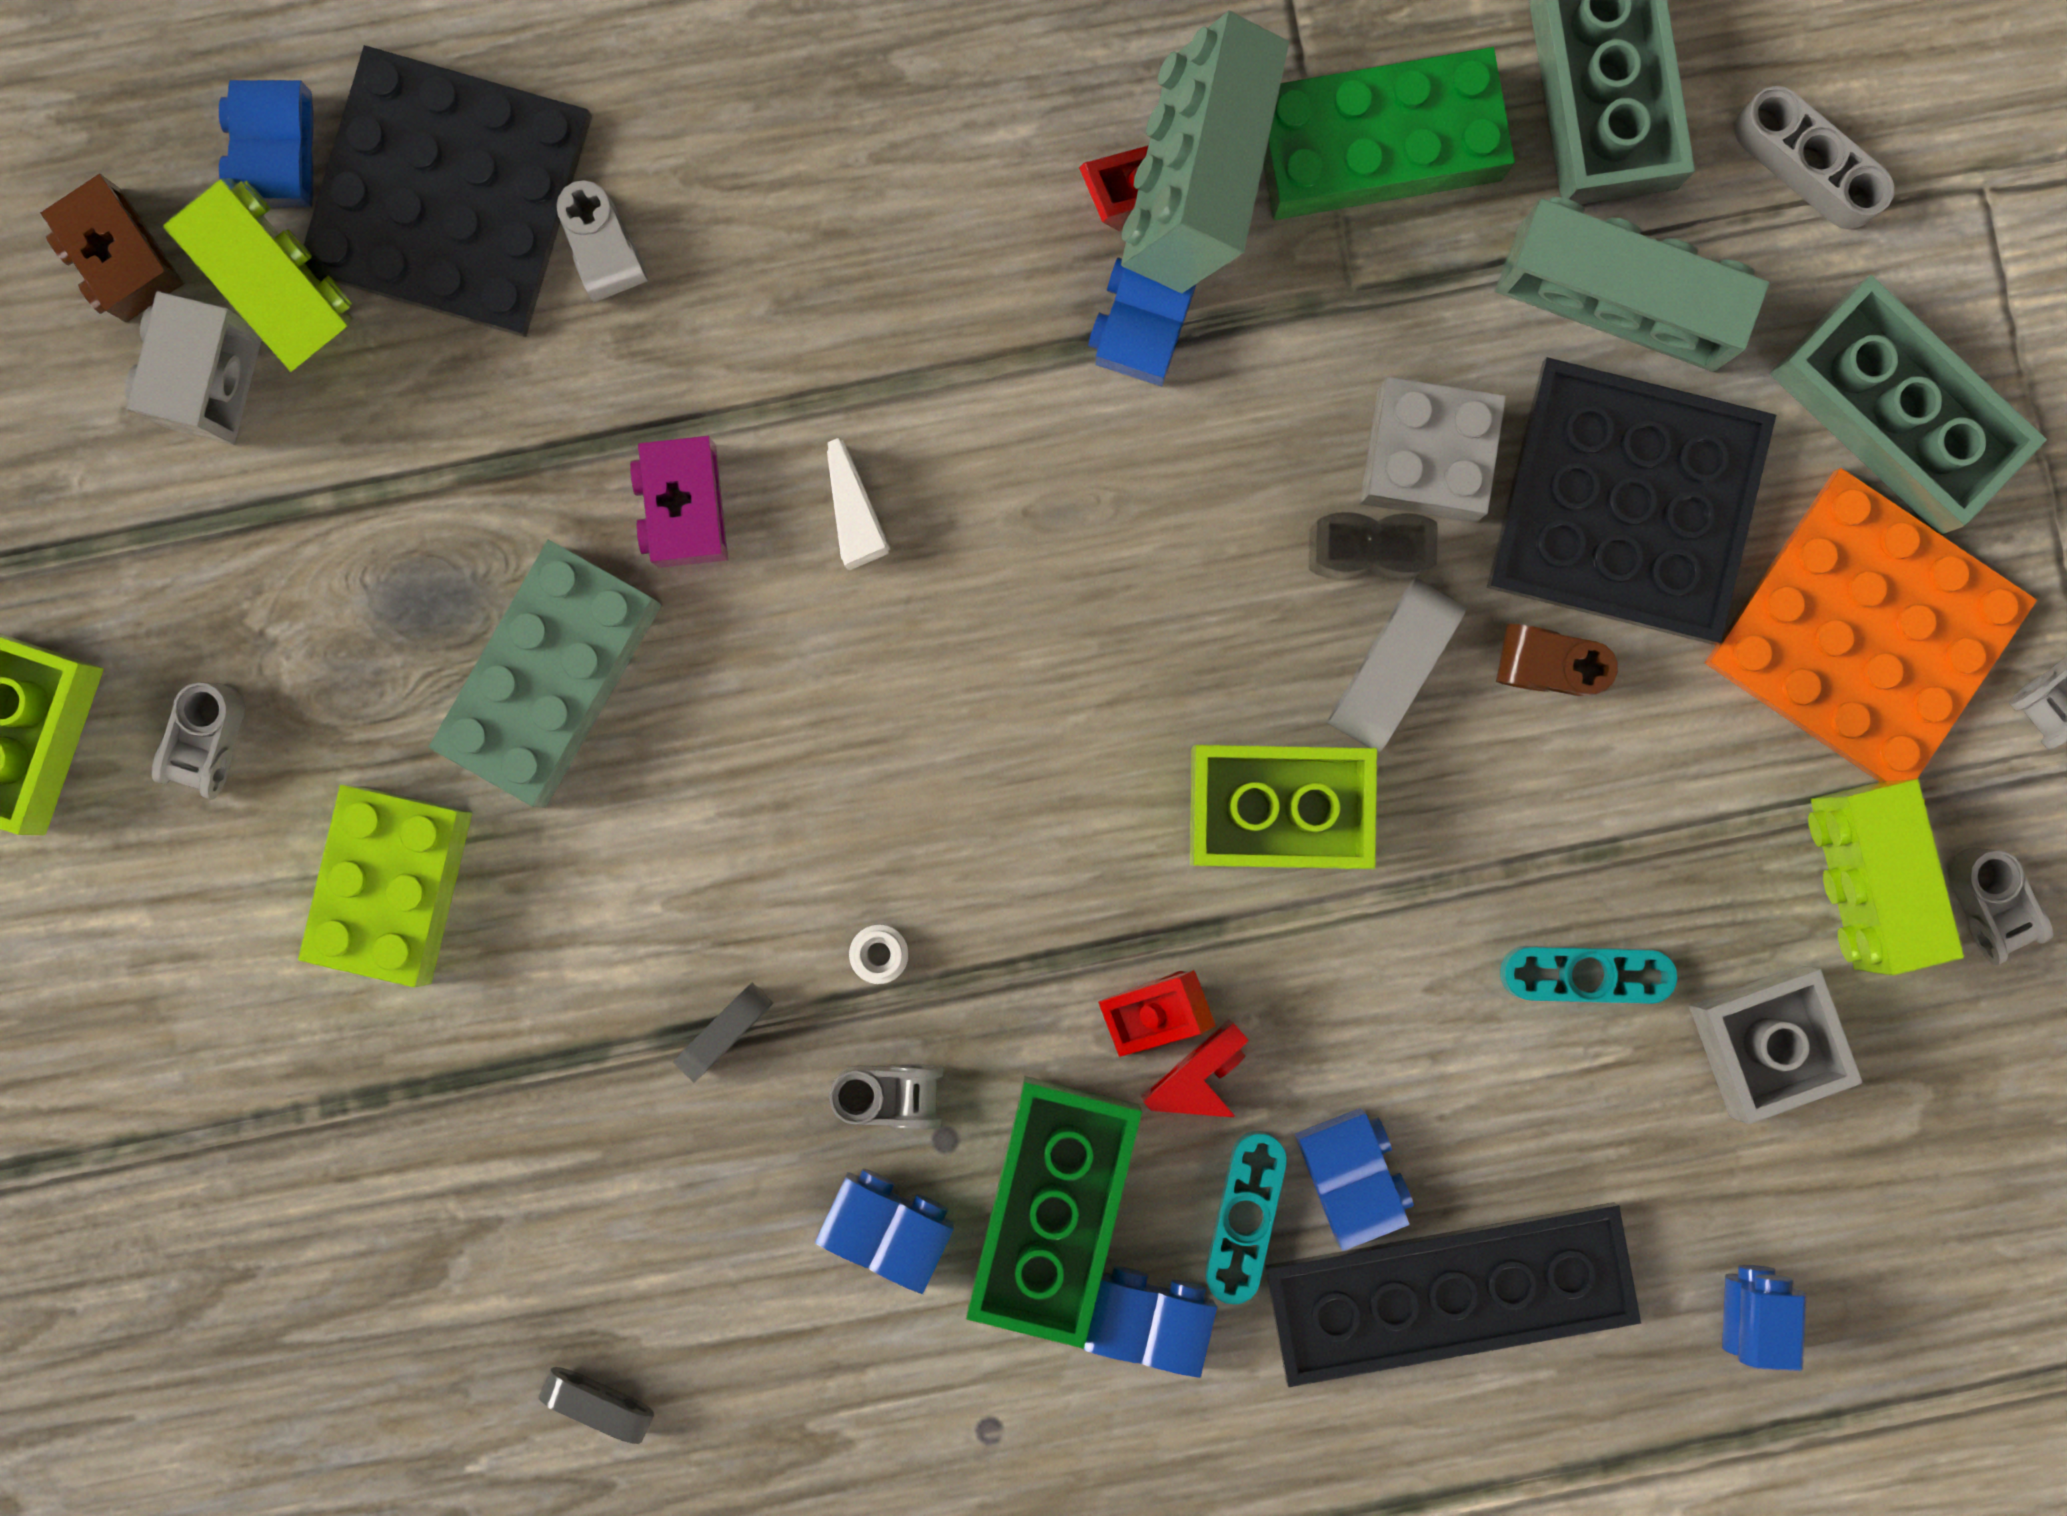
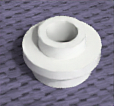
(878, 973)

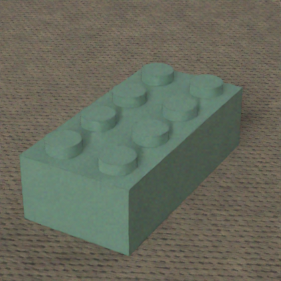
(1612, 97)
(1204, 153)
(1632, 284)
(1907, 406)
(545, 675)

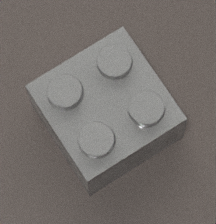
(193, 368)
(1432, 449)
(1775, 1044)

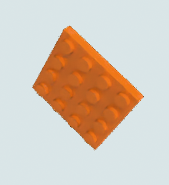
(1870, 630)

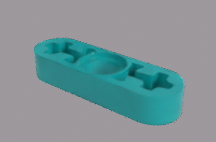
(1630, 991)
(1221, 1256)

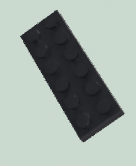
(1452, 1294)

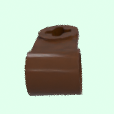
(1545, 659)

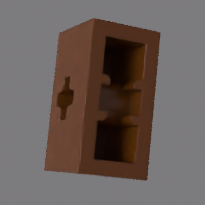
(92, 220)

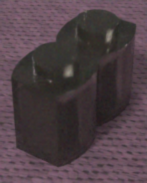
(1390, 548)

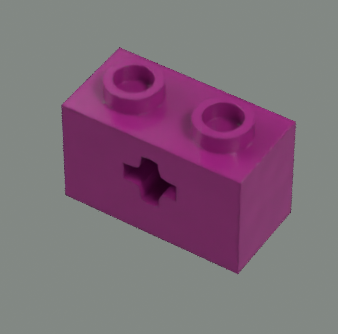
(694, 470)

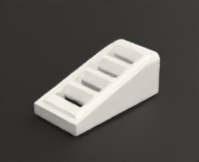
(857, 524)

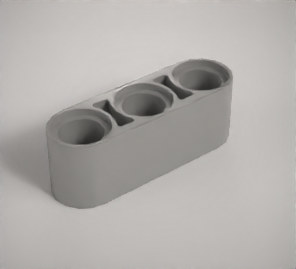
(1843, 160)
(1397, 665)

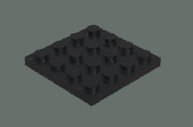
(444, 190)
(1631, 501)

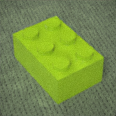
(261, 270)
(41, 722)
(1283, 806)
(1885, 878)
(385, 886)

